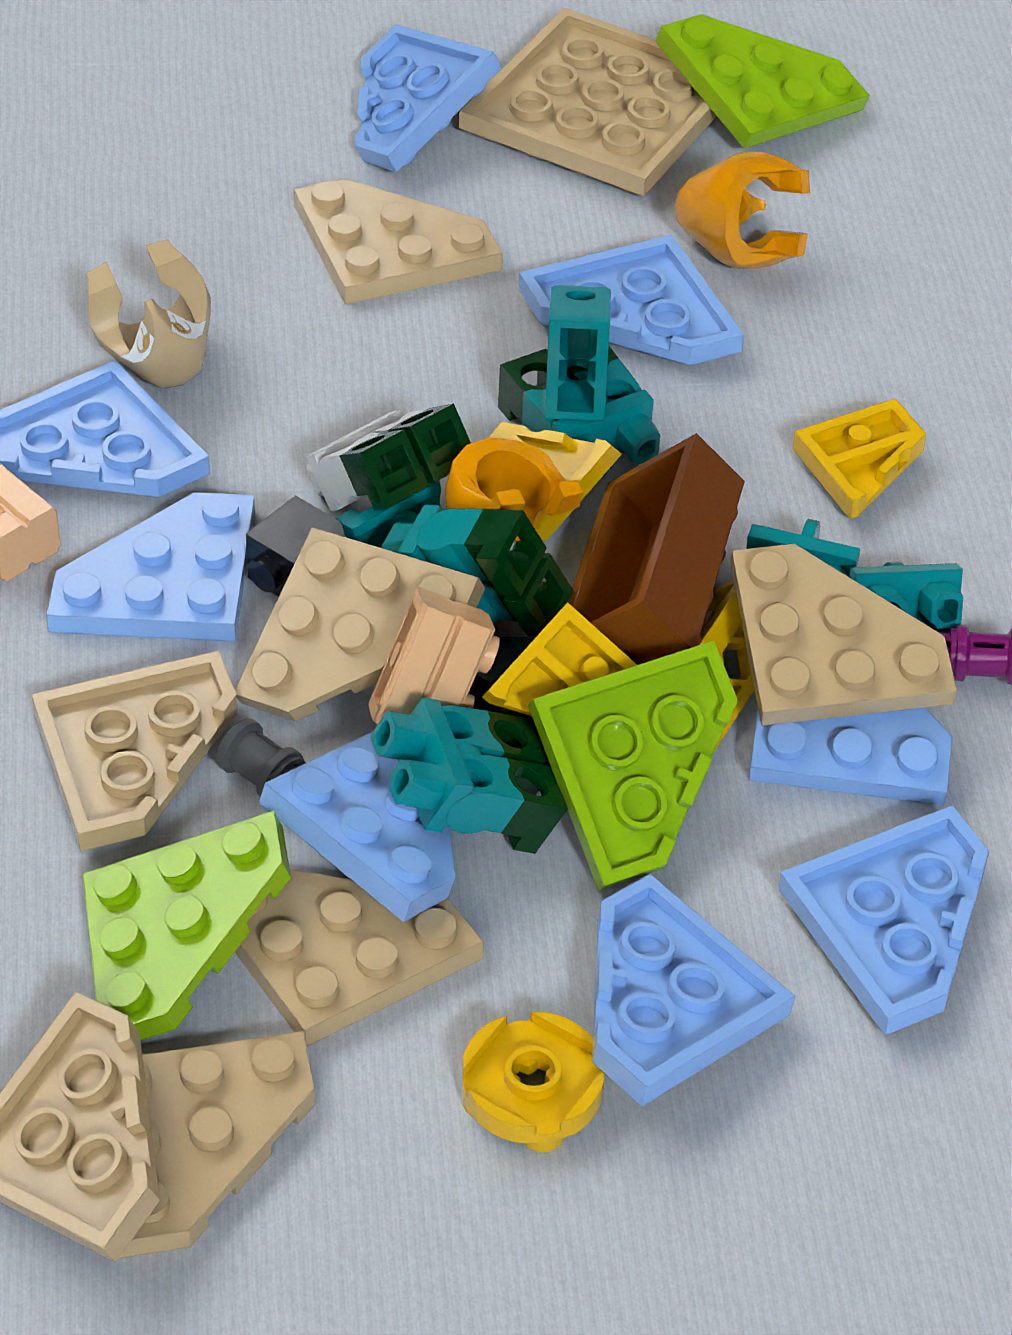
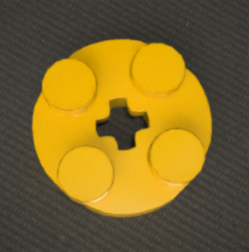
(526, 1113)

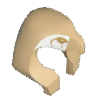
(166, 344)

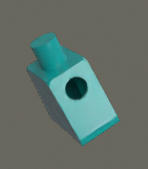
(578, 338)

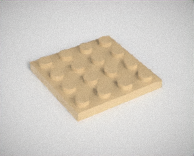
(592, 103)

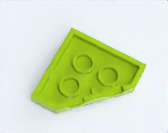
(759, 82)
(635, 755)
(177, 916)

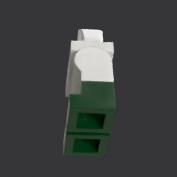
(388, 457)

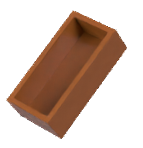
(658, 550)

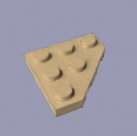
(389, 242)
(338, 622)
(831, 644)
(132, 742)
(339, 955)
(215, 1126)
(81, 1130)

